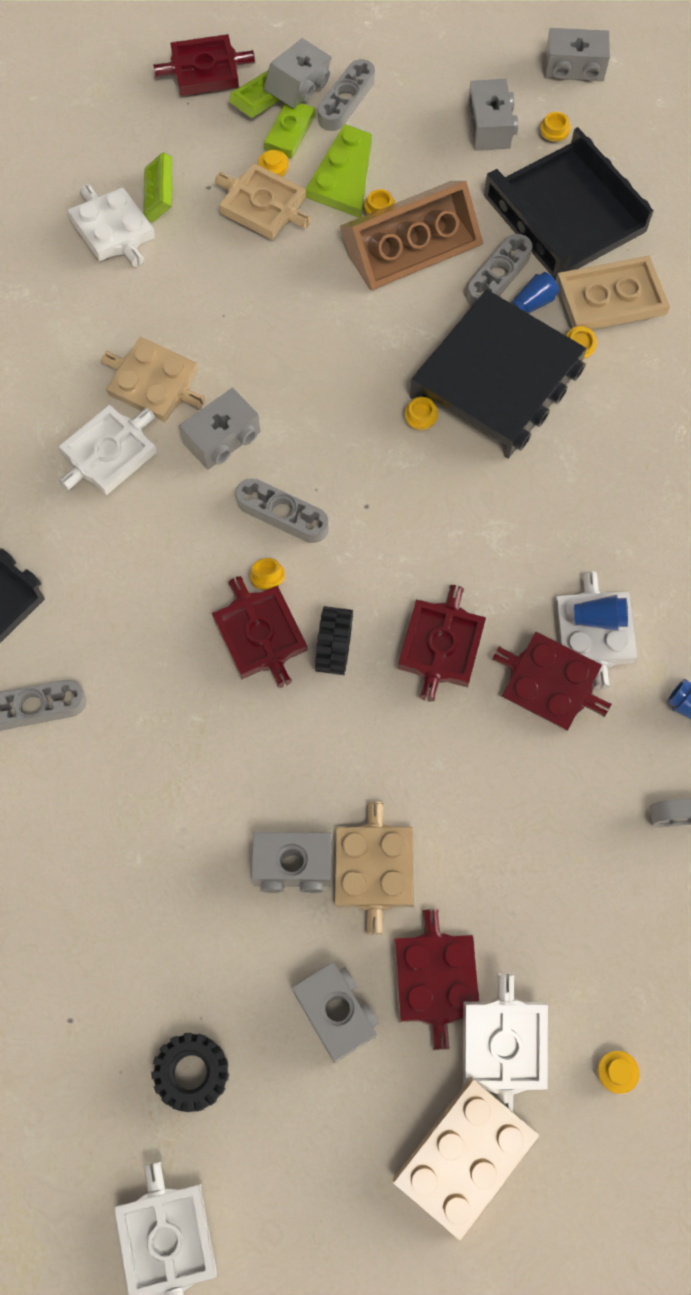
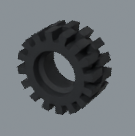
(333, 640)
(164, 1072)

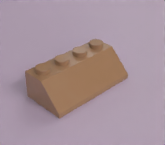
(412, 234)

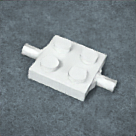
(111, 224)
(107, 449)
(598, 644)
(506, 1043)
(165, 1238)

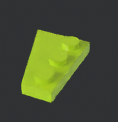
(343, 172)

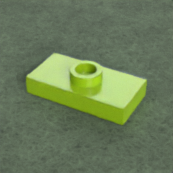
(252, 97)
(290, 129)
(158, 187)

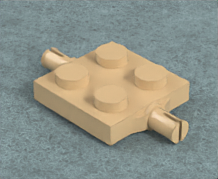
(262, 201)
(153, 379)
(374, 867)

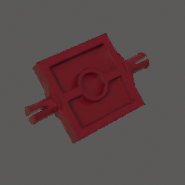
(204, 64)
(259, 632)
(441, 643)
(551, 681)
(434, 978)

